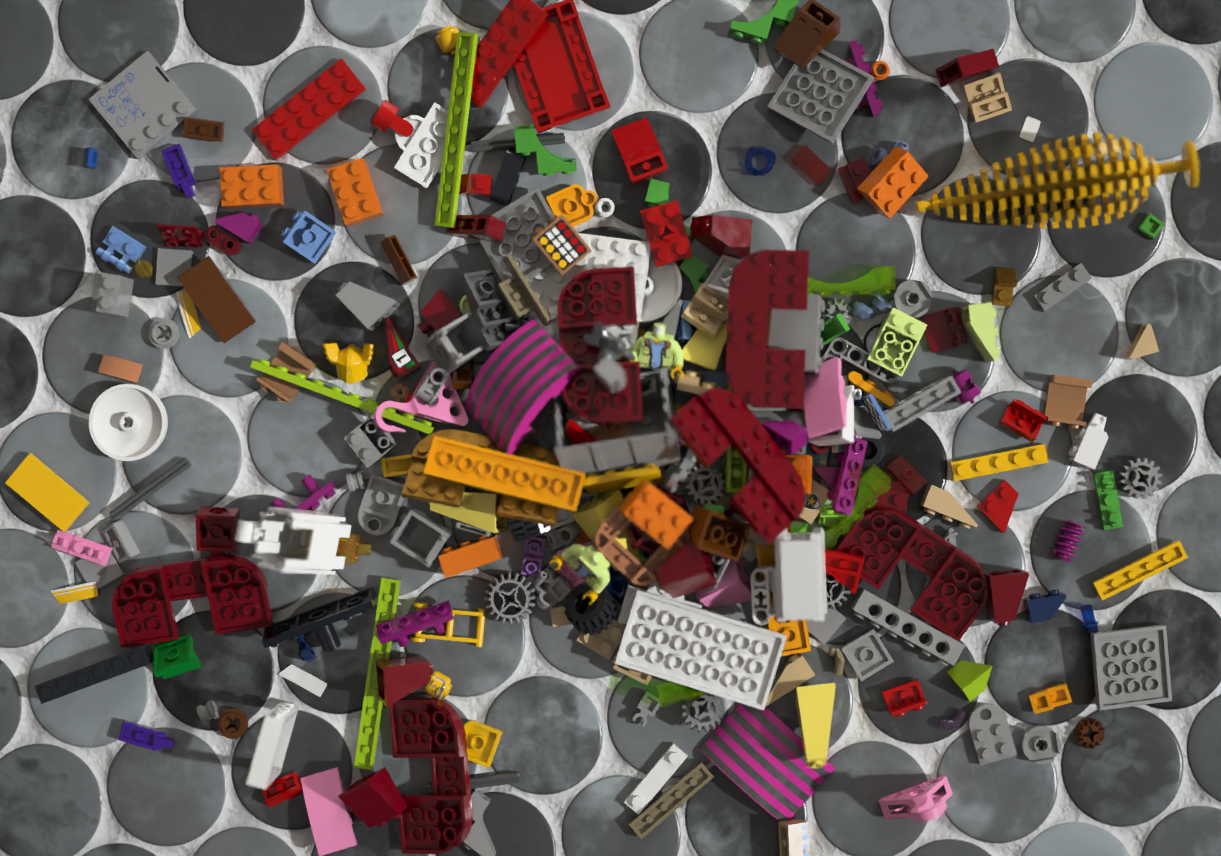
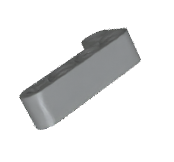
(860, 364)

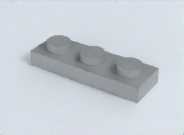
(1062, 287)

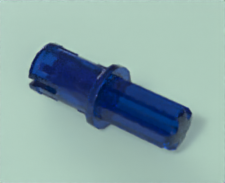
(1089, 620)

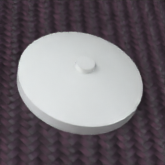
(661, 291)
(128, 422)

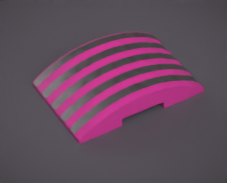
(518, 384)
(765, 760)

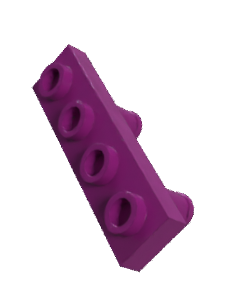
(856, 60)
(847, 484)
(317, 494)
(415, 622)

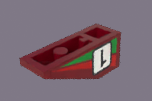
(478, 227)
(400, 355)

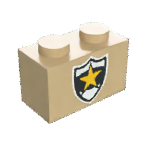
(814, 502)

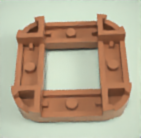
(620, 557)

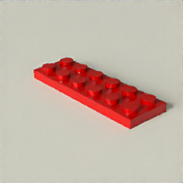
(504, 45)
(309, 109)

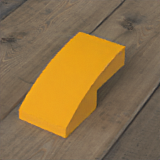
(1049, 698)

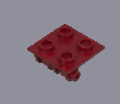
(181, 235)
(944, 329)

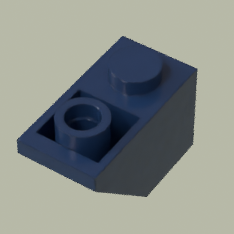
(1043, 607)

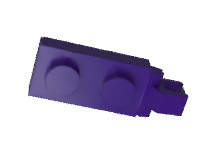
(180, 169)
(144, 736)

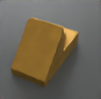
(1003, 286)

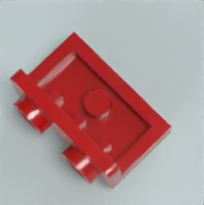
(1022, 419)
(904, 698)

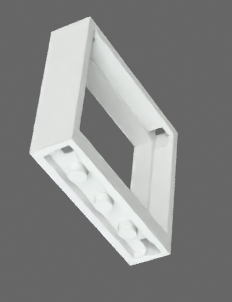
(272, 745)

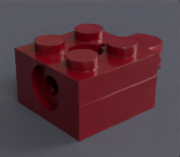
(217, 530)

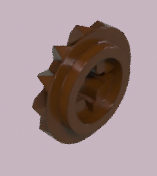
(1082, 728)
(232, 732)

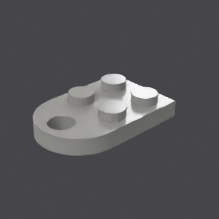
(380, 502)
(990, 735)

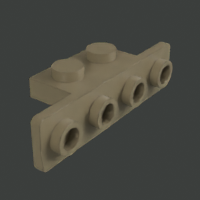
(520, 294)

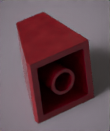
(723, 234)
(686, 571)
(1005, 594)
(401, 677)
(374, 799)

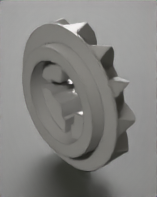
(842, 306)
(155, 332)

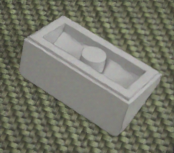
(121, 541)

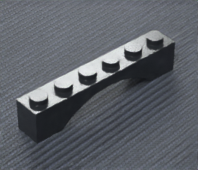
(95, 673)

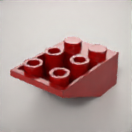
(639, 151)

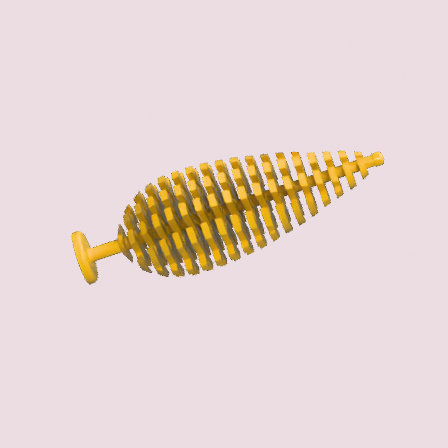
(1066, 183)

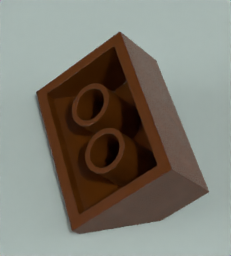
(718, 533)

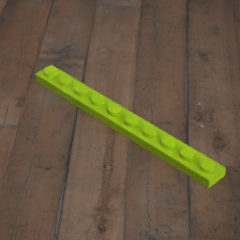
(456, 129)
(335, 392)
(372, 705)

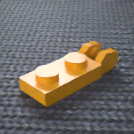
(870, 388)

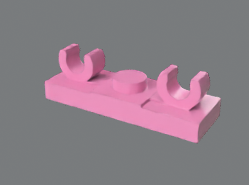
(81, 547)

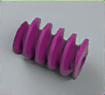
(1067, 540)

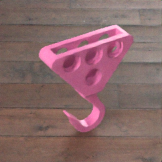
(416, 406)
(918, 801)

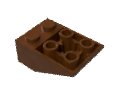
(808, 33)

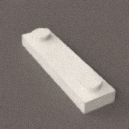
(655, 778)

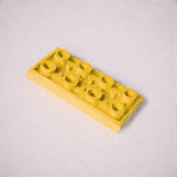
(620, 480)
(47, 492)

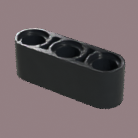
(507, 177)

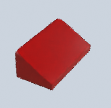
(282, 789)

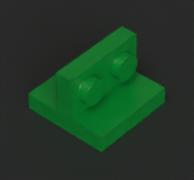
(175, 657)

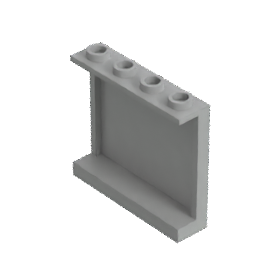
(800, 331)

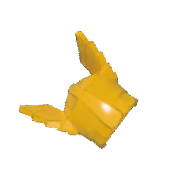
(350, 362)

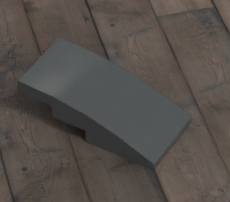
(488, 307)

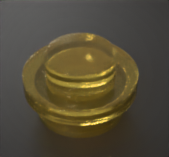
(144, 268)

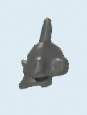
(607, 343)

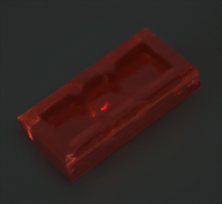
(811, 164)
(906, 475)

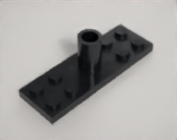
(320, 620)

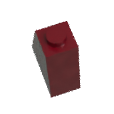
(967, 67)

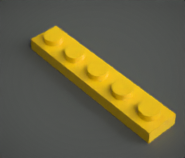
(998, 462)
(1139, 570)

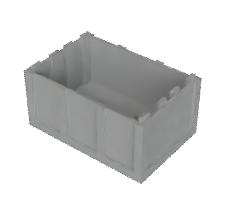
(650, 441)

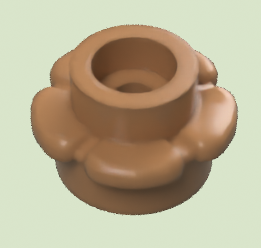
(395, 392)

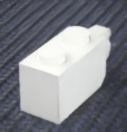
(1089, 443)

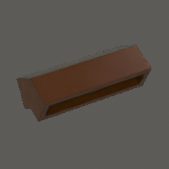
(398, 260)

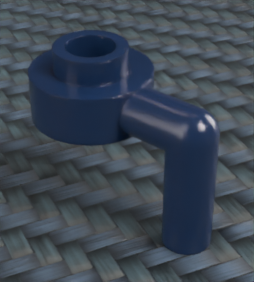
(305, 652)

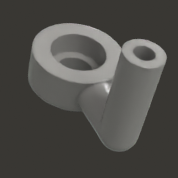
(544, 599)

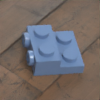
(307, 235)

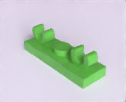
(1107, 500)

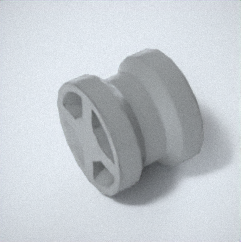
(356, 481)
(207, 711)

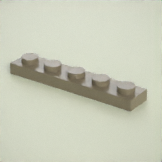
(671, 800)

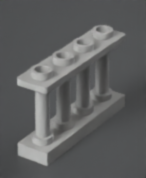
(921, 402)

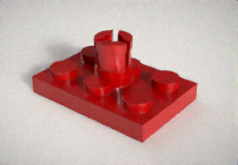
(666, 233)

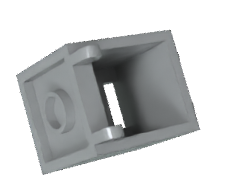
(447, 349)
(426, 539)

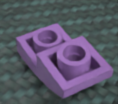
(533, 556)

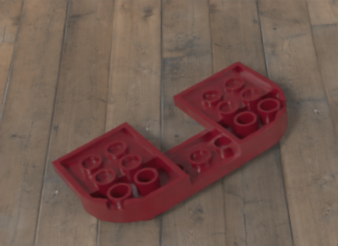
(761, 283)
(606, 298)
(776, 490)
(231, 582)
(957, 582)
(435, 732)

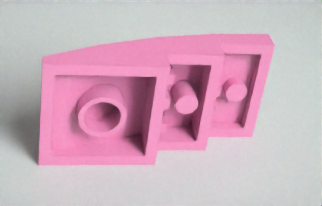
(825, 399)
(327, 813)

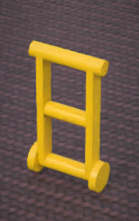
(478, 640)

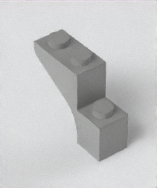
(478, 837)

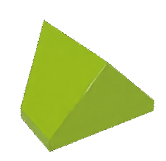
(970, 677)

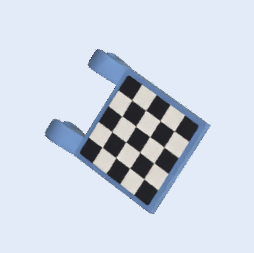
(874, 411)

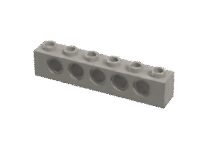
(952, 647)

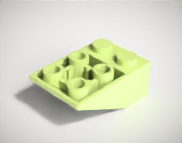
(979, 325)
(896, 341)

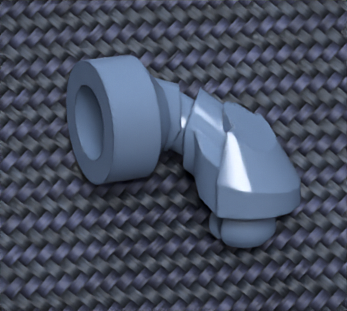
(880, 153)
(861, 311)

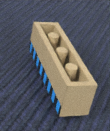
(794, 838)

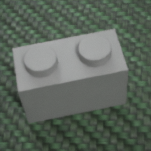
(610, 375)

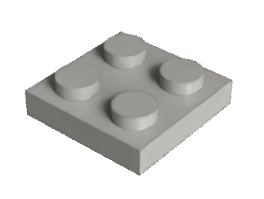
(867, 654)

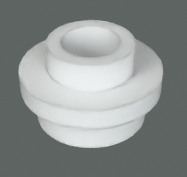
(604, 201)

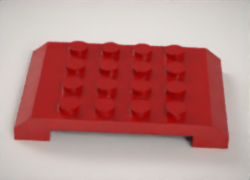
(560, 71)

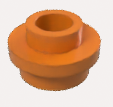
(884, 66)

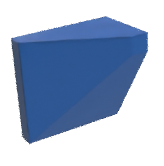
(91, 157)

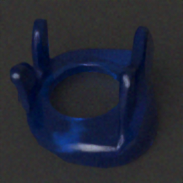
(770, 155)

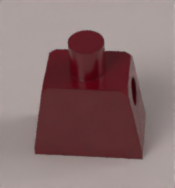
(438, 313)

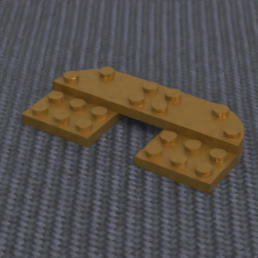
(450, 493)

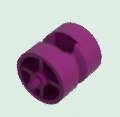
(968, 389)

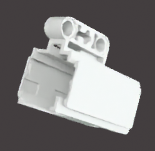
(279, 538)
(795, 580)

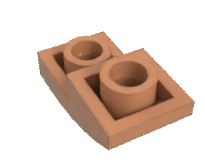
(120, 368)

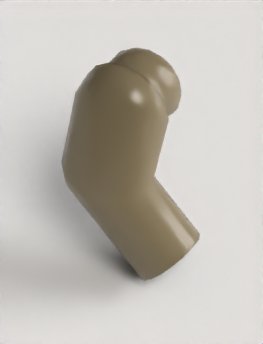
(839, 659)

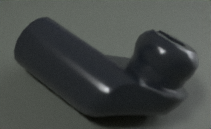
(512, 327)

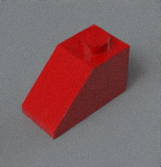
(476, 185)

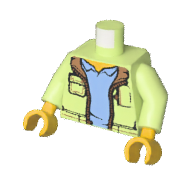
(659, 351)
(588, 565)

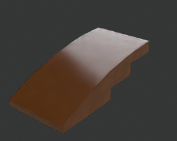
(216, 299)

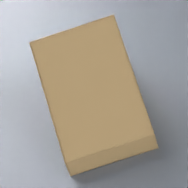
(1143, 343)

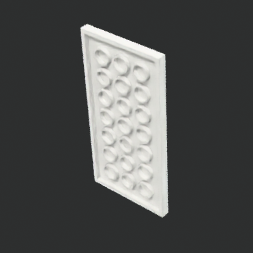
(700, 649)

